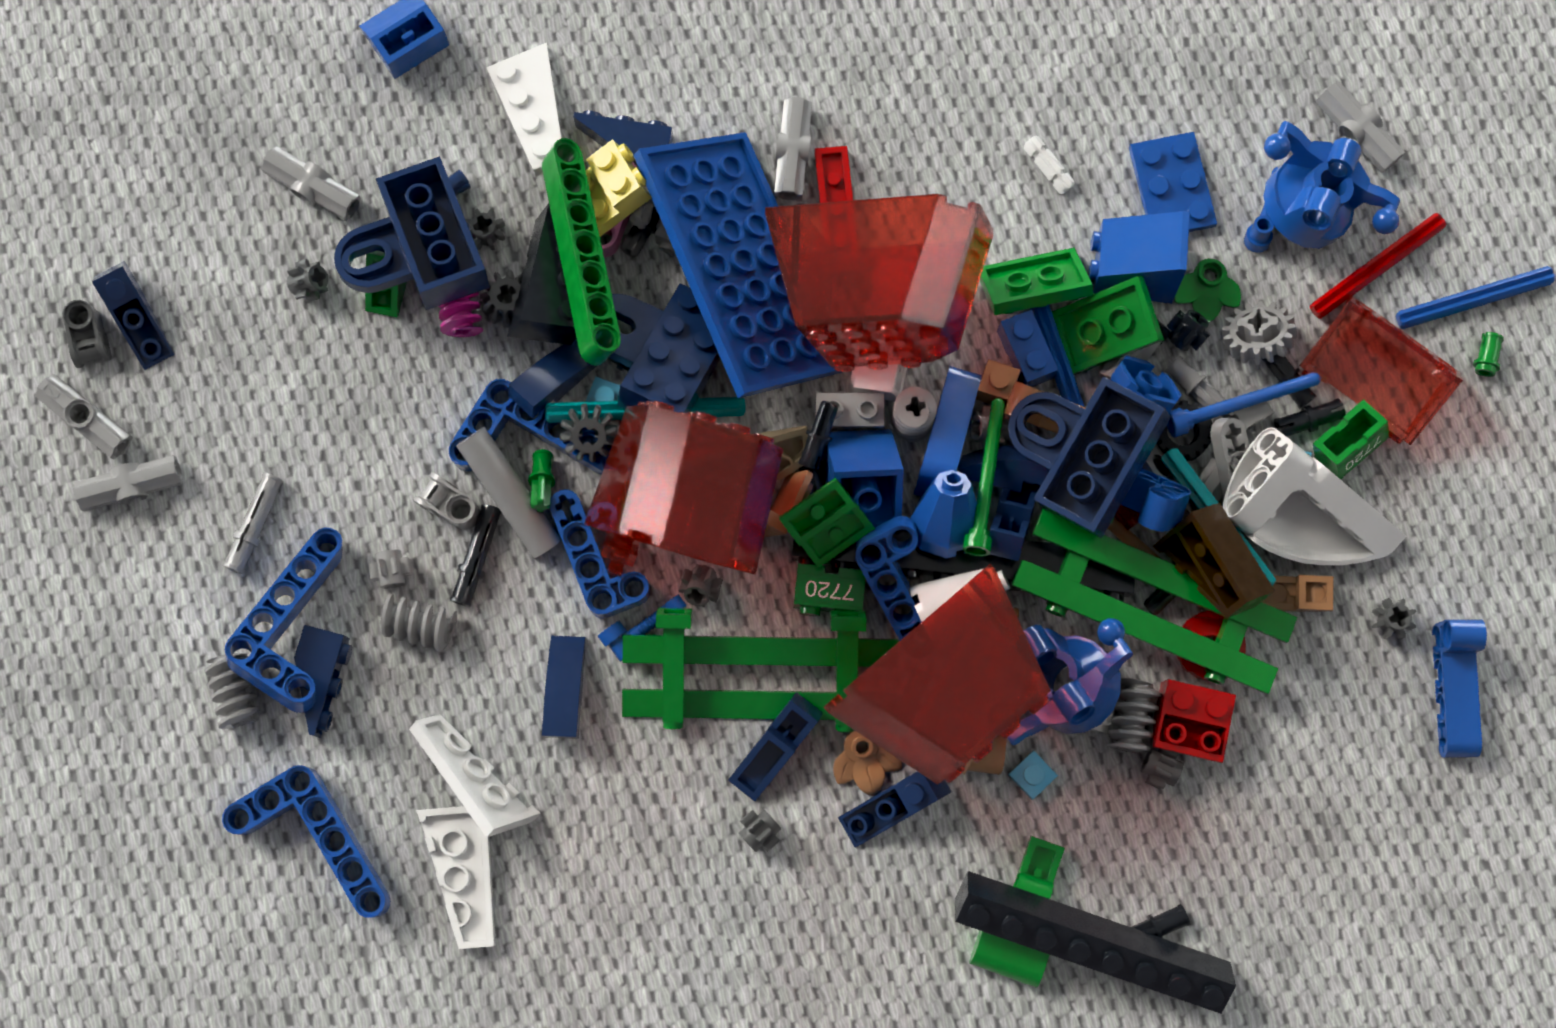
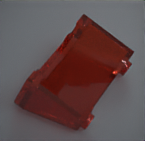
(1383, 366)

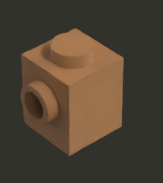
(997, 382)

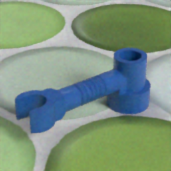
(1260, 232)
(614, 634)

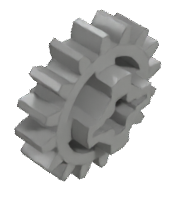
(1259, 332)

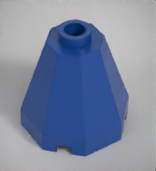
(1138, 377)
(945, 514)

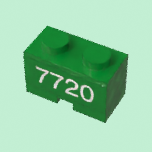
(1351, 440)
(826, 591)

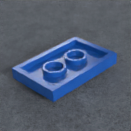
(1173, 179)

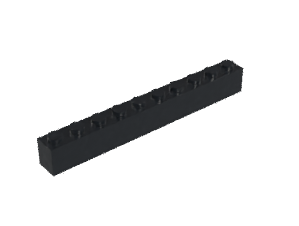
(1039, 553)

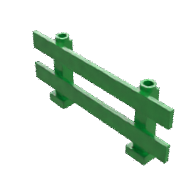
(1065, 593)
(675, 650)

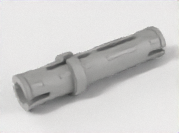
(253, 523)

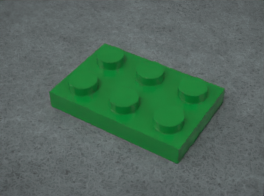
(1035, 281)
(1108, 325)

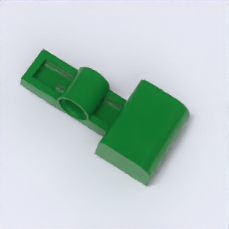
(1007, 957)

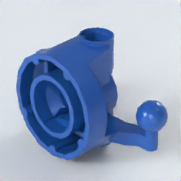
(1319, 188)
(1094, 674)

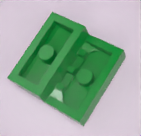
(826, 522)

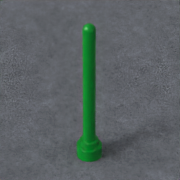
(978, 541)

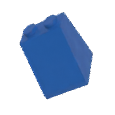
(1144, 247)
(869, 470)

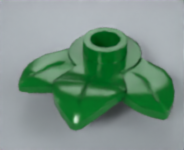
(1206, 295)

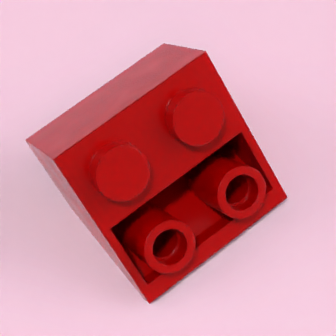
(1193, 720)

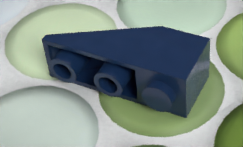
(623, 130)
(133, 314)
(321, 657)
(891, 807)

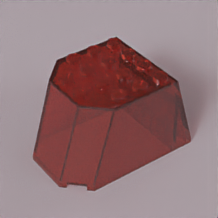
(881, 276)
(688, 485)
(949, 684)

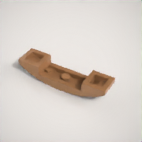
(1302, 593)

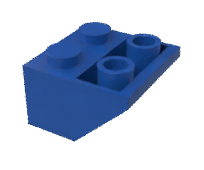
(405, 35)

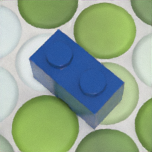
(1027, 348)

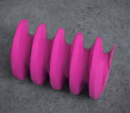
(458, 319)

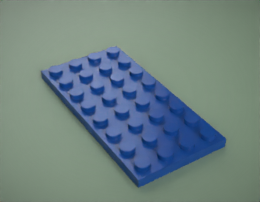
(715, 218)

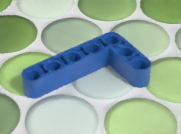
(509, 411)
(281, 617)
(321, 831)

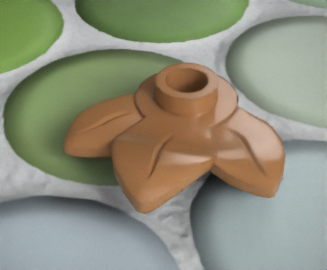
(864, 767)

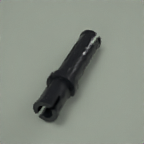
(475, 556)

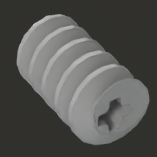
(924, 408)
(417, 624)
(231, 693)
(1134, 716)

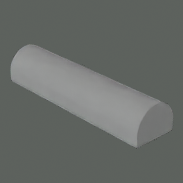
(508, 492)

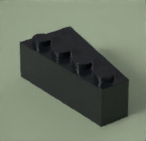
(543, 304)

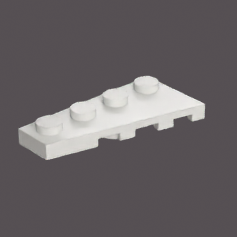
(530, 101)
(471, 778)
(463, 873)

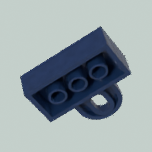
(420, 240)
(666, 352)
(1092, 454)

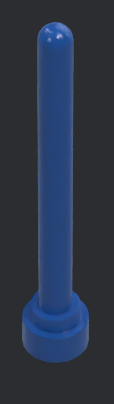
(1184, 420)

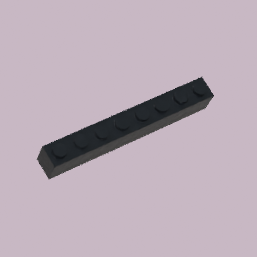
(1094, 942)

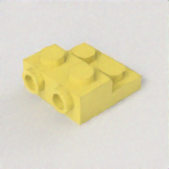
(614, 185)

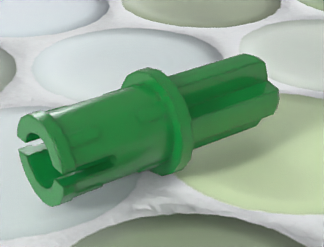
(541, 480)

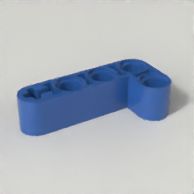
(949, 426)
(1157, 501)
(590, 553)
(887, 563)
(1458, 686)

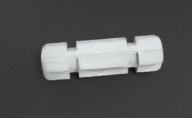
(1049, 164)

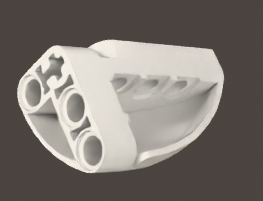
(1303, 508)

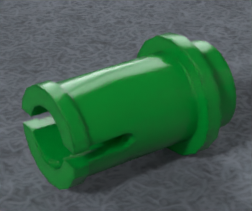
(1489, 354)

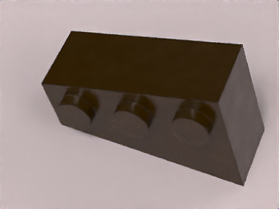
(1217, 560)

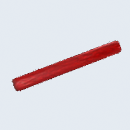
(1378, 265)

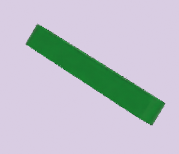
(569, 200)

